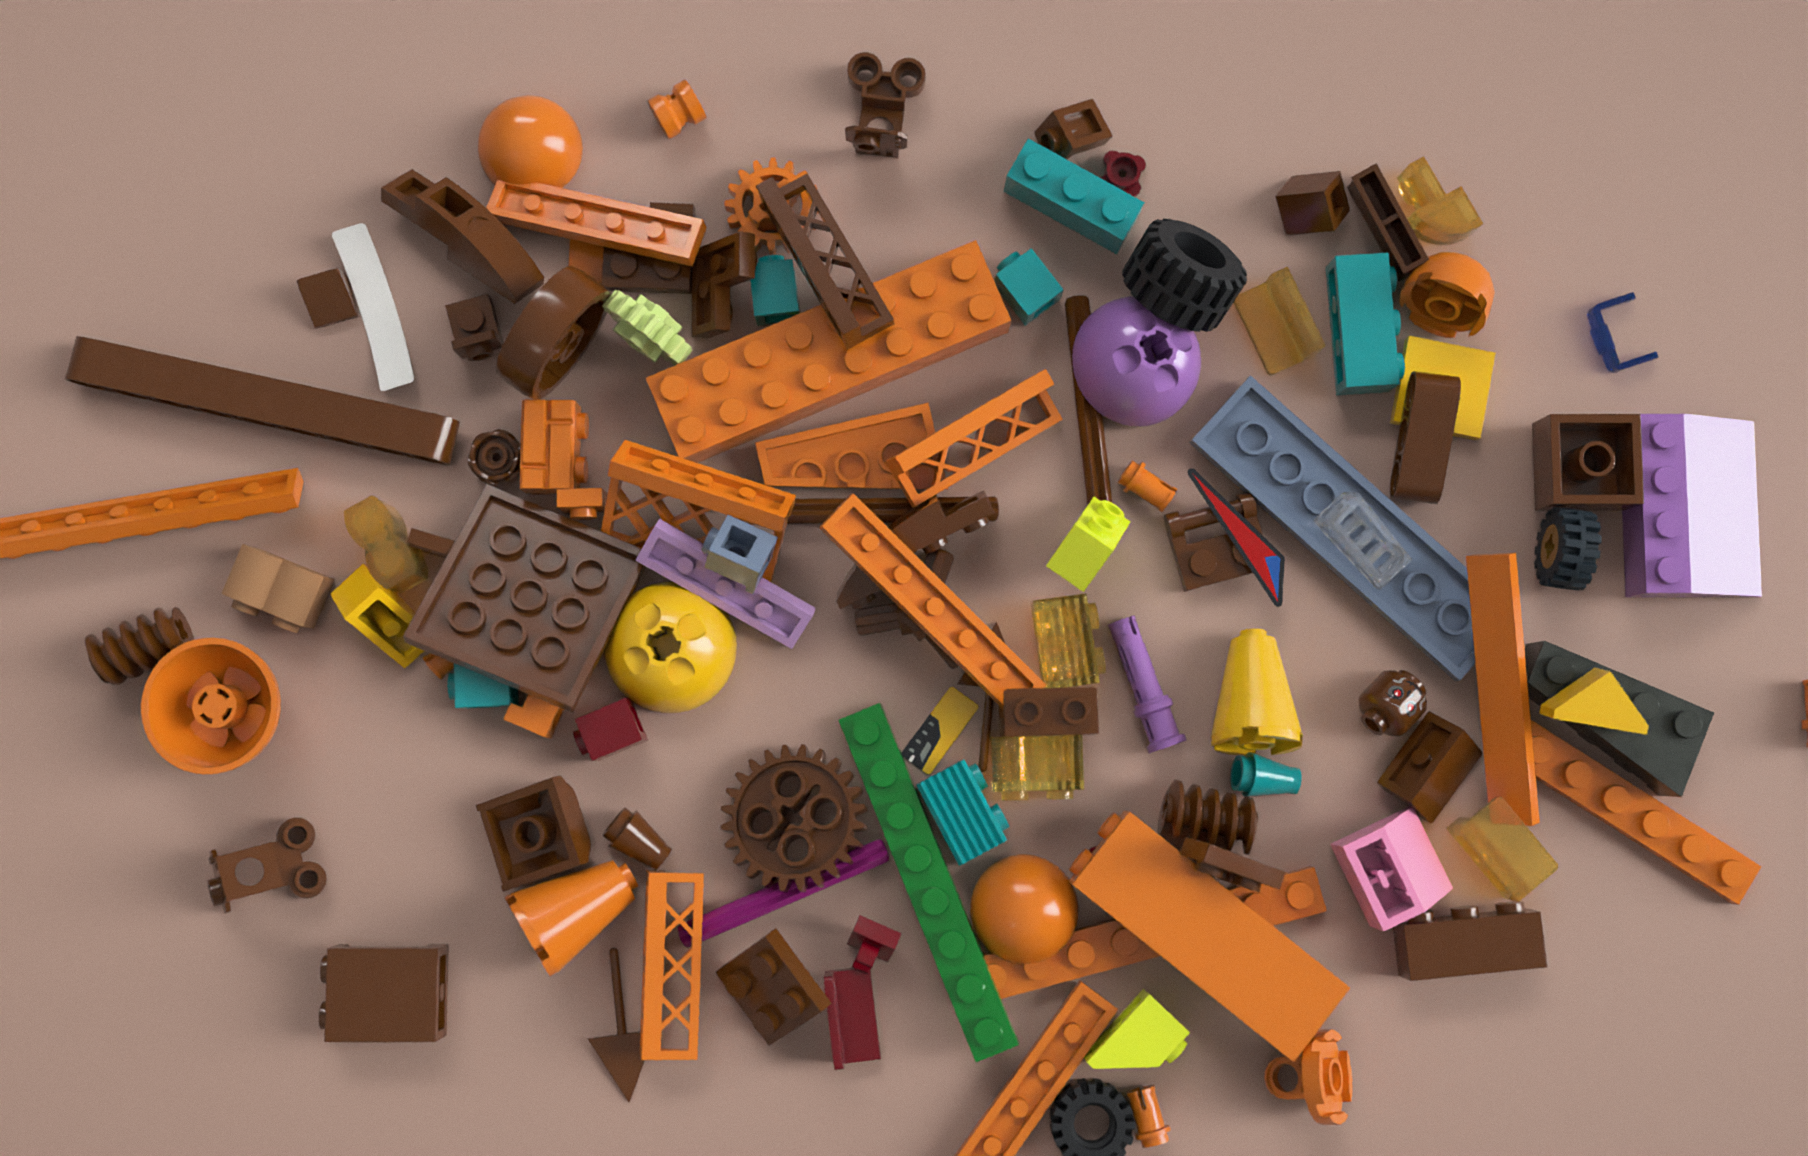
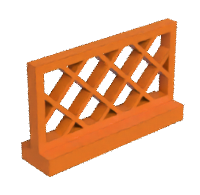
(699, 489)

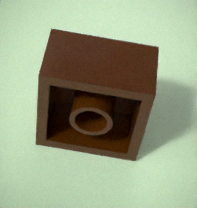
(1588, 462)

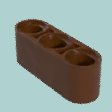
(1425, 437)

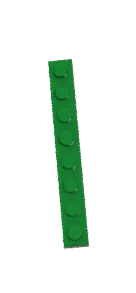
(929, 883)

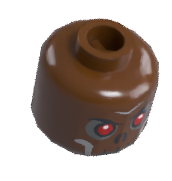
(1392, 703)

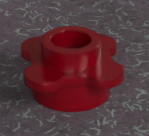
(1125, 162)

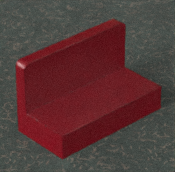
(851, 1017)

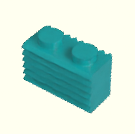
(963, 812)

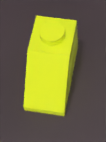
(1139, 1037)

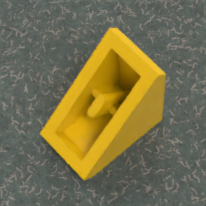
(1596, 701)

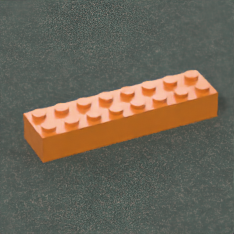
(805, 367)

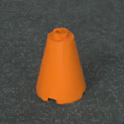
(571, 910)

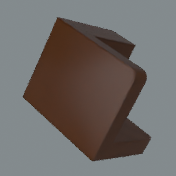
(1313, 203)

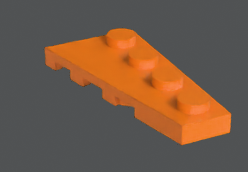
(849, 452)

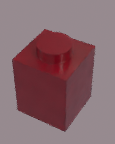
(609, 730)

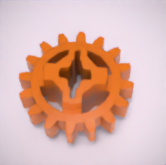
(758, 219)

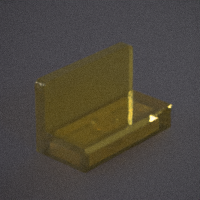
(1279, 322)
(1504, 849)

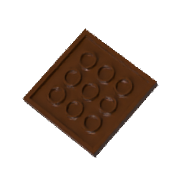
(527, 598)

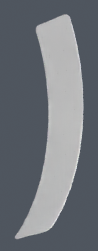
(375, 306)

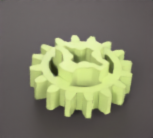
(647, 328)

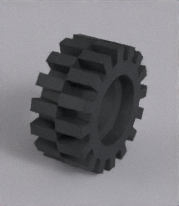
(1086, 1094)

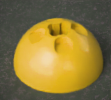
(694, 652)

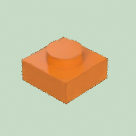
(582, 503)

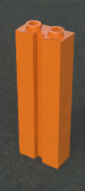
(1207, 933)

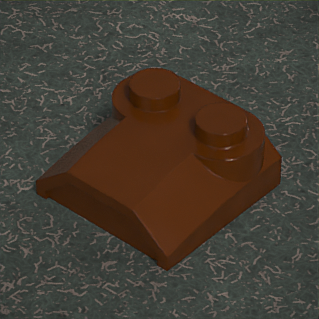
(536, 832)

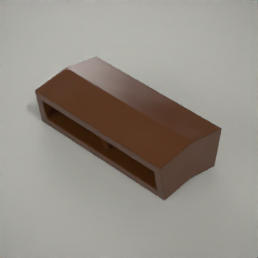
(1395, 219)

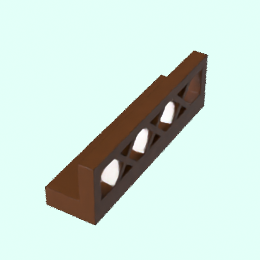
(811, 260)

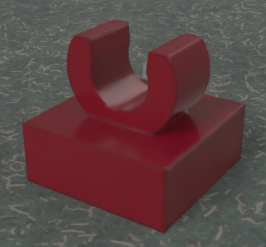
(873, 942)

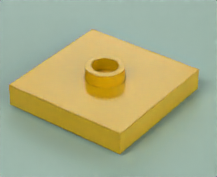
(1443, 358)

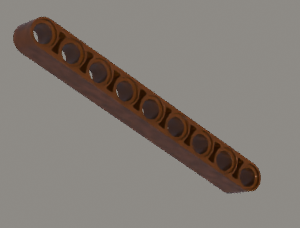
(262, 400)

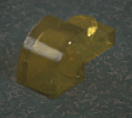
(1437, 215)

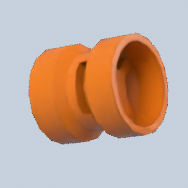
(677, 109)

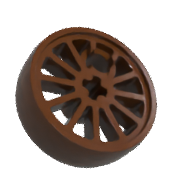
(552, 333)

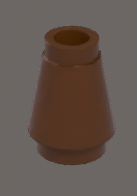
(637, 839)

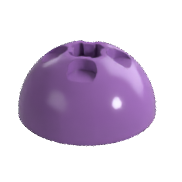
(1123, 376)

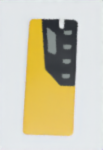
(940, 730)

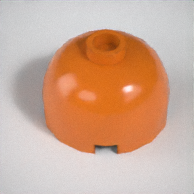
(1449, 295)

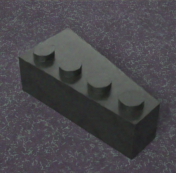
(1674, 730)

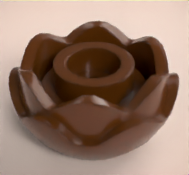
(482, 453)

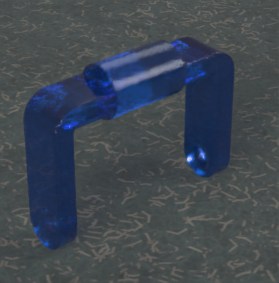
(1603, 338)

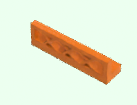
(972, 421)
(653, 966)

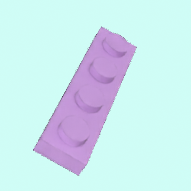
(767, 610)

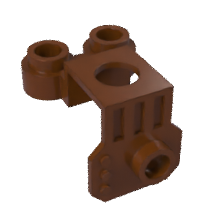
(885, 99)
(281, 867)

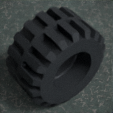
(1184, 275)

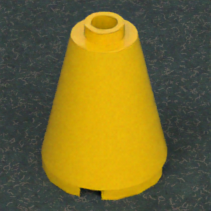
(1255, 700)

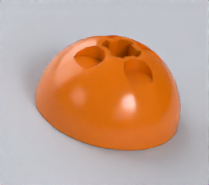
(187, 709)

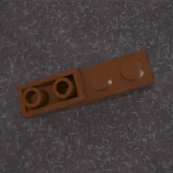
(472, 233)
(919, 528)

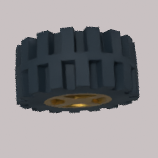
(1567, 548)

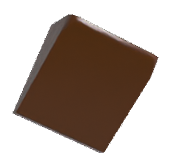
(328, 297)

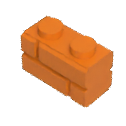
(552, 446)

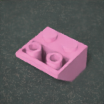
(1392, 869)

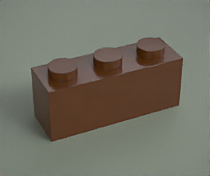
(1470, 942)

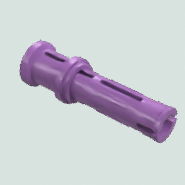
(1151, 703)

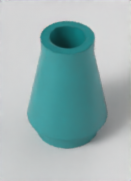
(1262, 776)

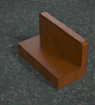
(1431, 766)

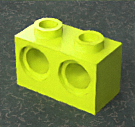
(1089, 543)

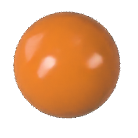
(530, 142)
(1024, 909)

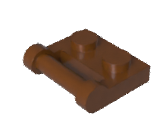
(1213, 558)

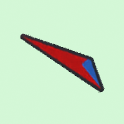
(1255, 549)

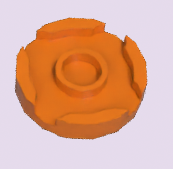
(1322, 1078)

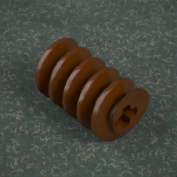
(138, 648)
(1209, 815)

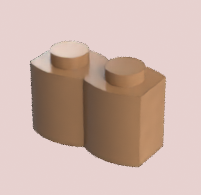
(277, 587)

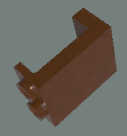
(1049, 712)
(384, 993)

